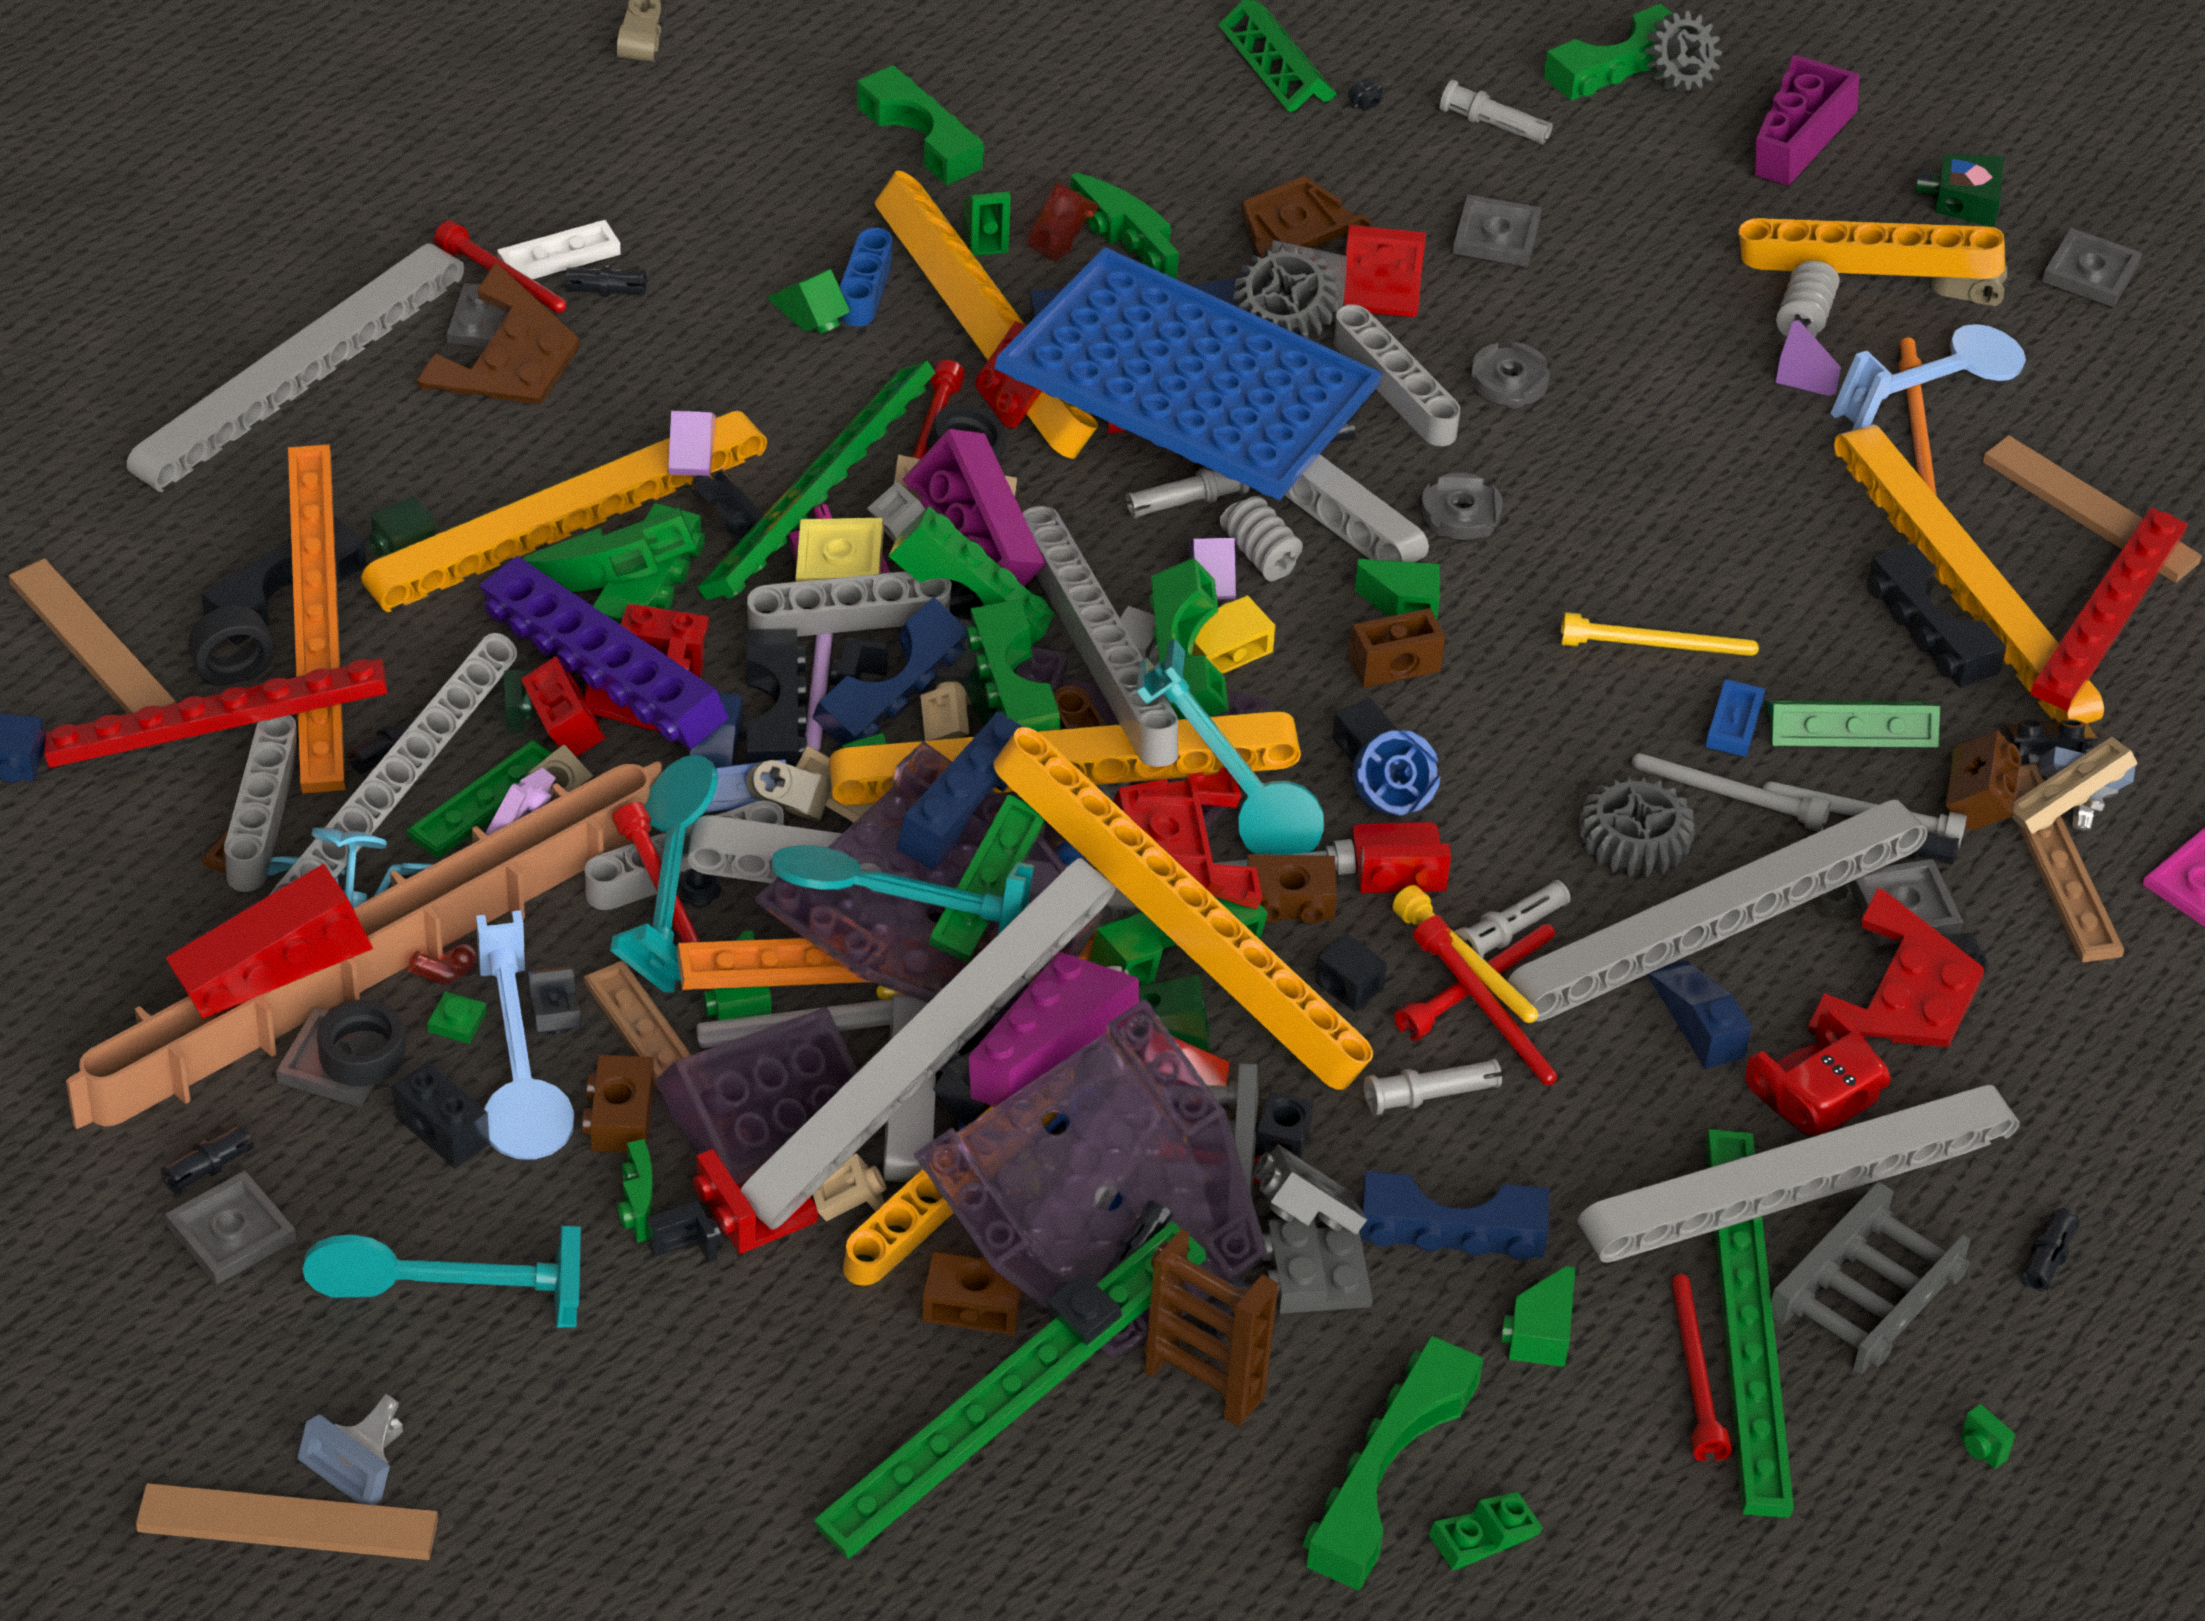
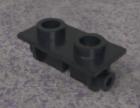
(726, 504)
(2034, 737)

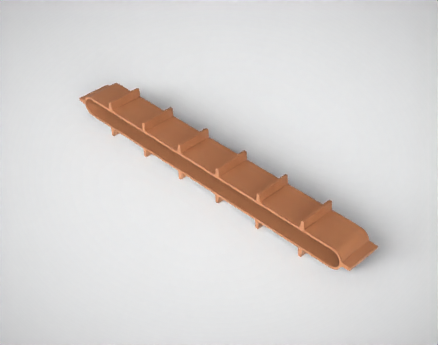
(415, 914)

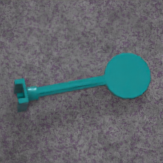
(674, 803)
(1275, 814)
(832, 869)
(368, 1268)

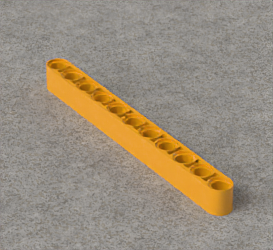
(972, 297)
(547, 516)
(1958, 560)
(1100, 753)
(1183, 908)

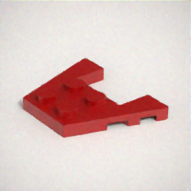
(1176, 823)
(1923, 987)

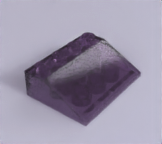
(757, 1089)

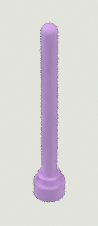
(818, 686)

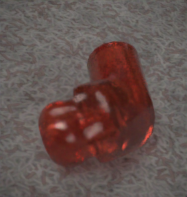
(445, 968)

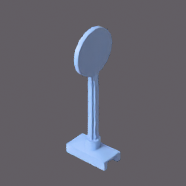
(1973, 347)
(528, 1114)

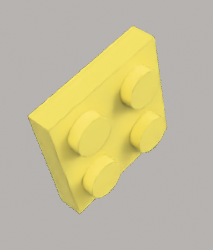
(839, 548)

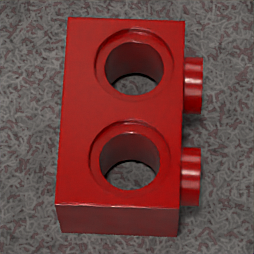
(562, 707)

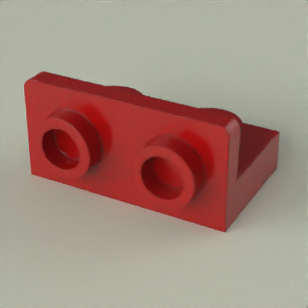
(658, 624)

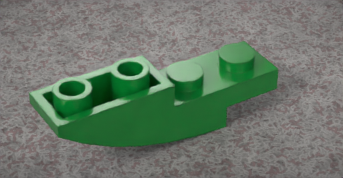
(1129, 220)
(617, 557)

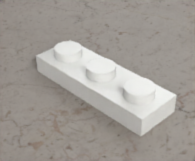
(562, 250)

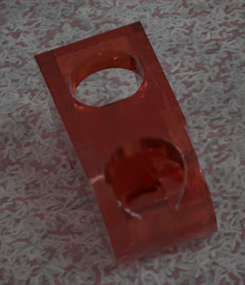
(1060, 222)

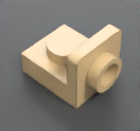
(945, 712)
(850, 1187)

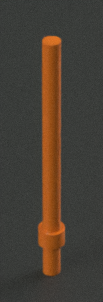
(1917, 415)

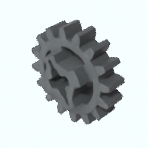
(1683, 51)

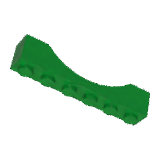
(1435, 1392)

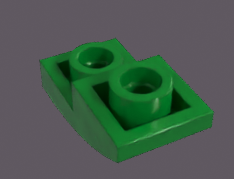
(637, 1190)
(1491, 1528)

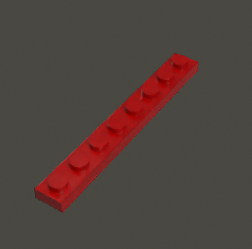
(2108, 609)
(215, 713)

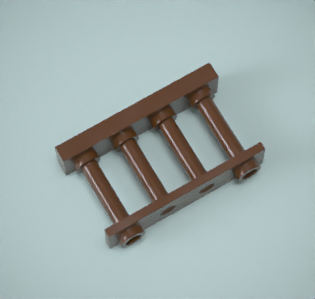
(1247, 1331)

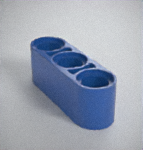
(866, 275)

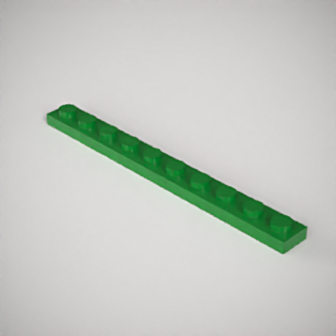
(811, 487)
(1751, 1350)
(986, 1409)

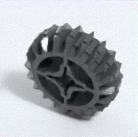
(1300, 278)
(1636, 826)

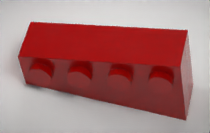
(271, 944)

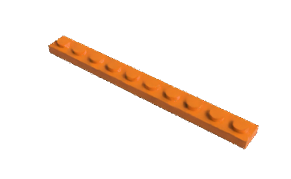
(315, 611)
(766, 964)

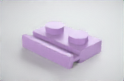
(523, 799)

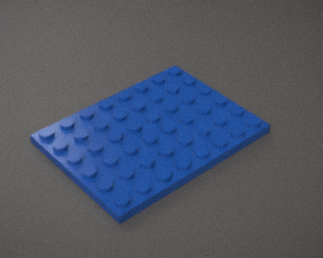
(1189, 372)

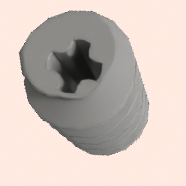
(1808, 297)
(1262, 537)

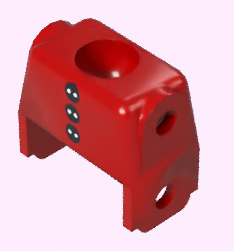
(1821, 1082)

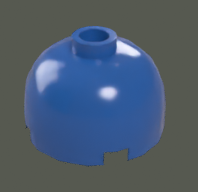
(1396, 773)

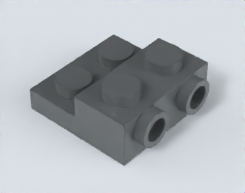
(1303, 1191)
(1316, 1267)

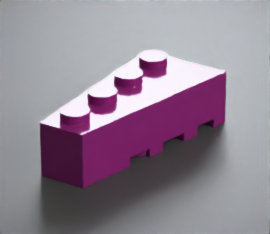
(1804, 117)
(970, 489)
(1048, 1024)

